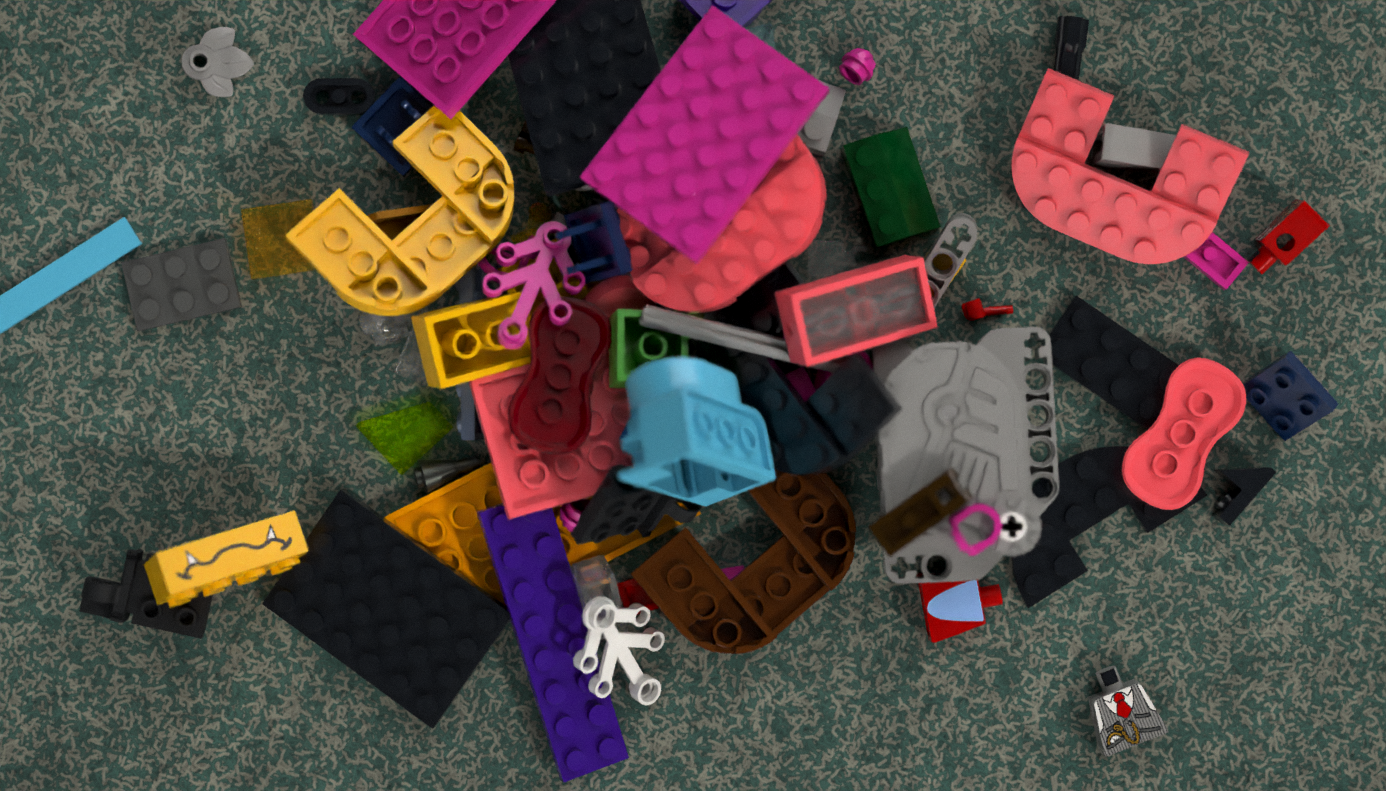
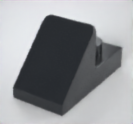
(1247, 485)

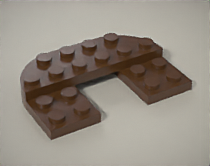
(774, 587)

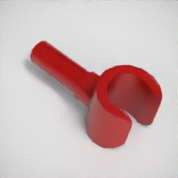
(974, 310)

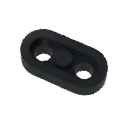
(340, 96)

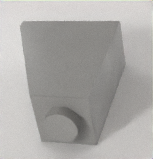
(1130, 148)

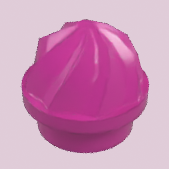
(857, 66)
(571, 513)

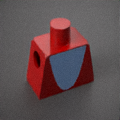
(955, 606)

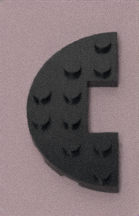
(1088, 493)

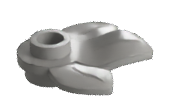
(222, 61)

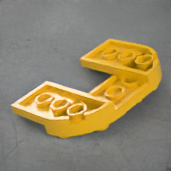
(436, 247)

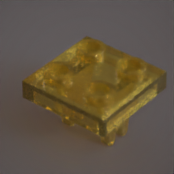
(266, 240)

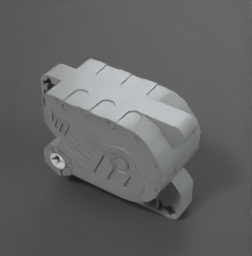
(969, 413)

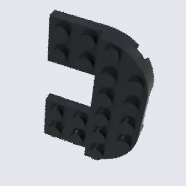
(802, 434)

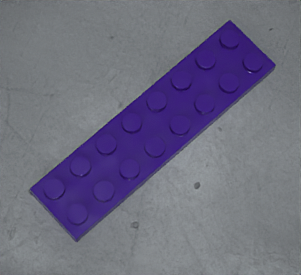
(549, 633)

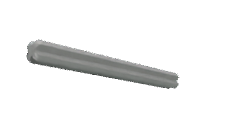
(725, 335)

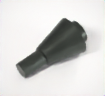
(437, 472)

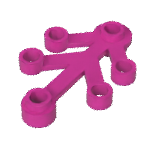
(536, 277)

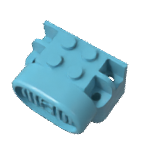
(690, 429)

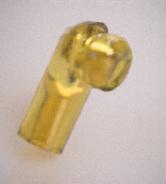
(538, 215)

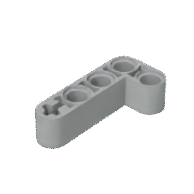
(940, 279)

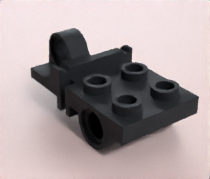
(624, 507)
(136, 597)

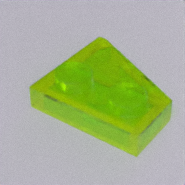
(406, 434)

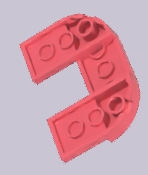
(1103, 208)
(765, 233)

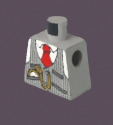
(1122, 714)

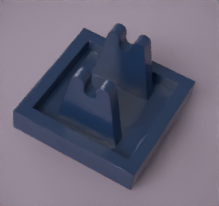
(389, 118)
(597, 243)
(1288, 396)

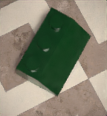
(890, 187)

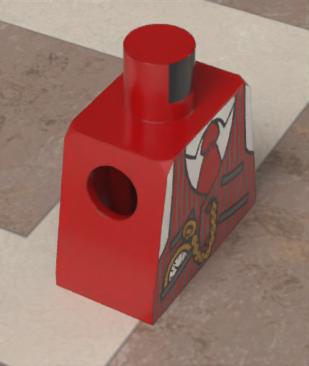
(1297, 220)

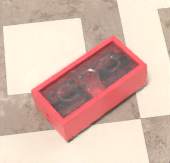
(856, 310)

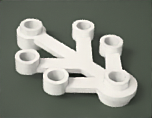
(642, 686)

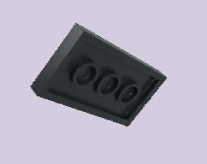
(1110, 362)

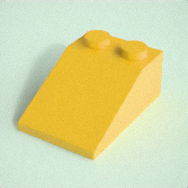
(463, 342)

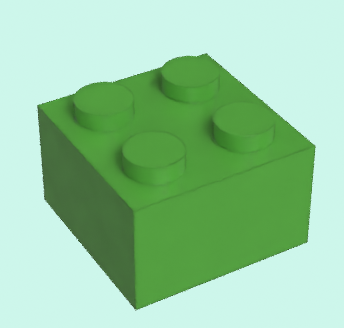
(638, 345)

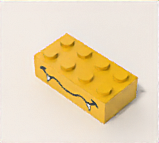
(226, 557)

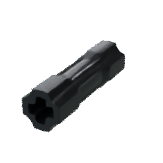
(1070, 44)

